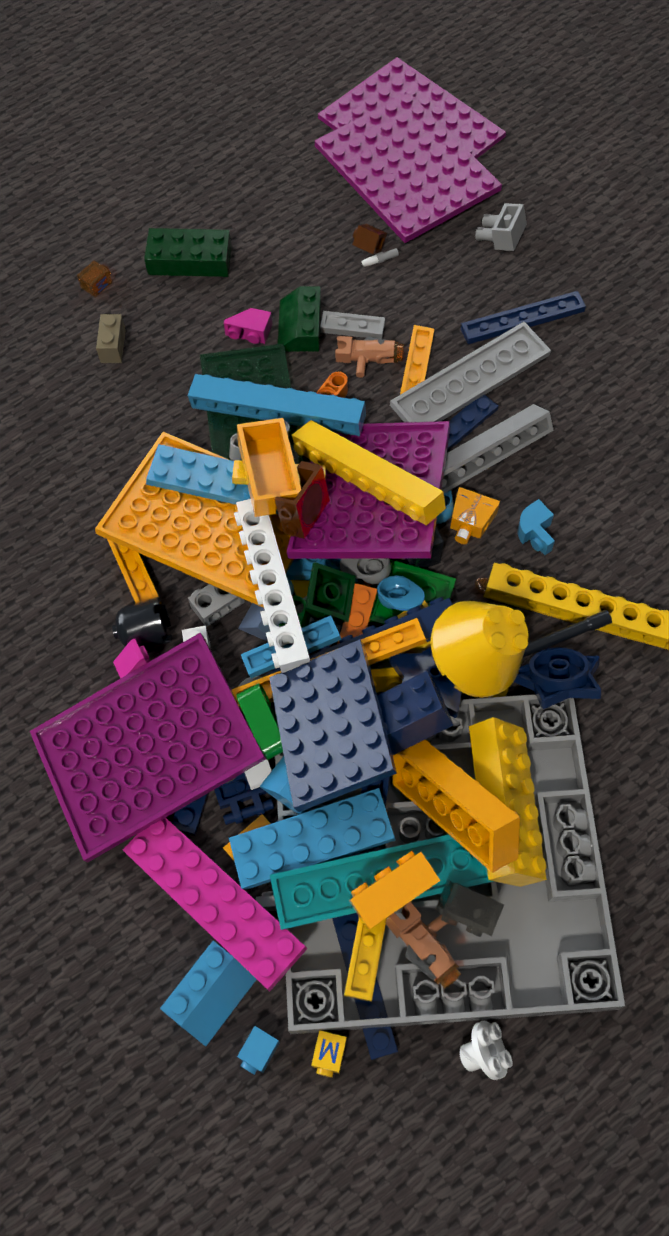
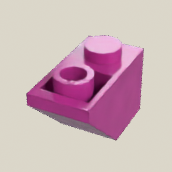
(249, 325)
(131, 658)

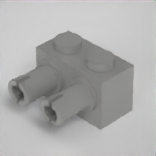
(506, 227)

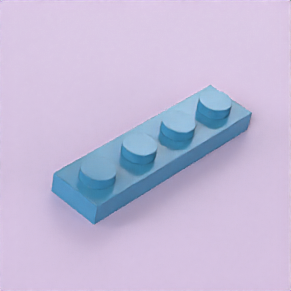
(315, 635)

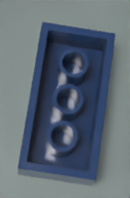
(413, 712)

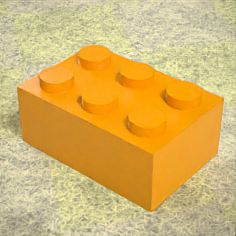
(393, 889)

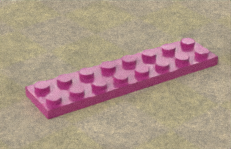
(216, 902)

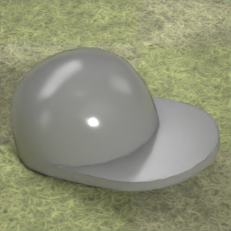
(369, 570)

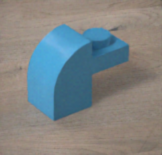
(532, 525)

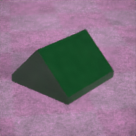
(329, 593)

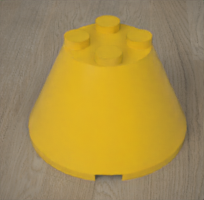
(479, 646)

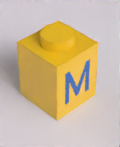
(328, 1053)

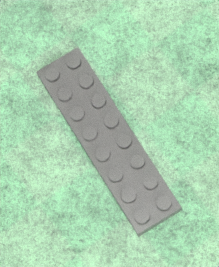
(471, 376)

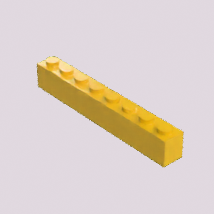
(370, 472)

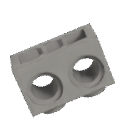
(219, 604)

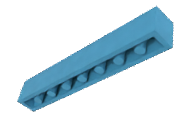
(272, 402)

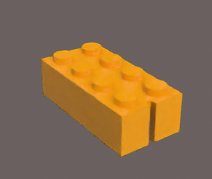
(267, 464)

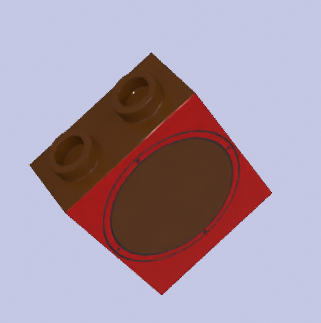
(301, 514)

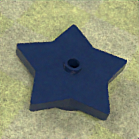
(412, 664)
(560, 675)

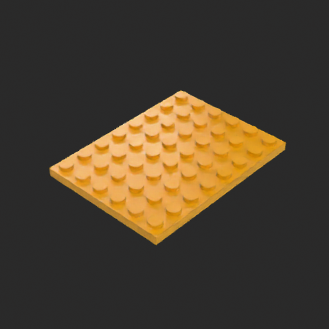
(185, 529)

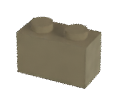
(110, 338)

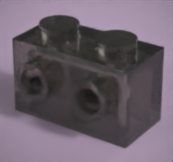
(469, 908)

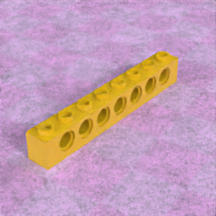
(570, 611)

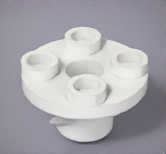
(486, 1051)

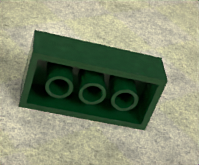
(188, 252)

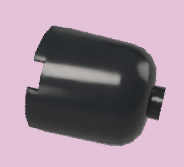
(144, 623)

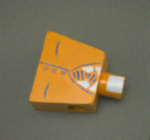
(472, 514)

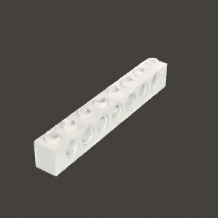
(280, 592)

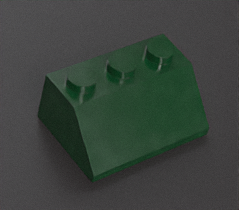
(300, 319)

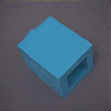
(258, 1050)

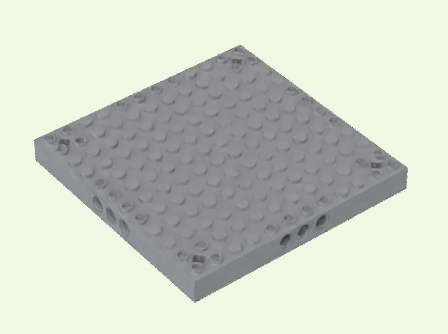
(546, 932)

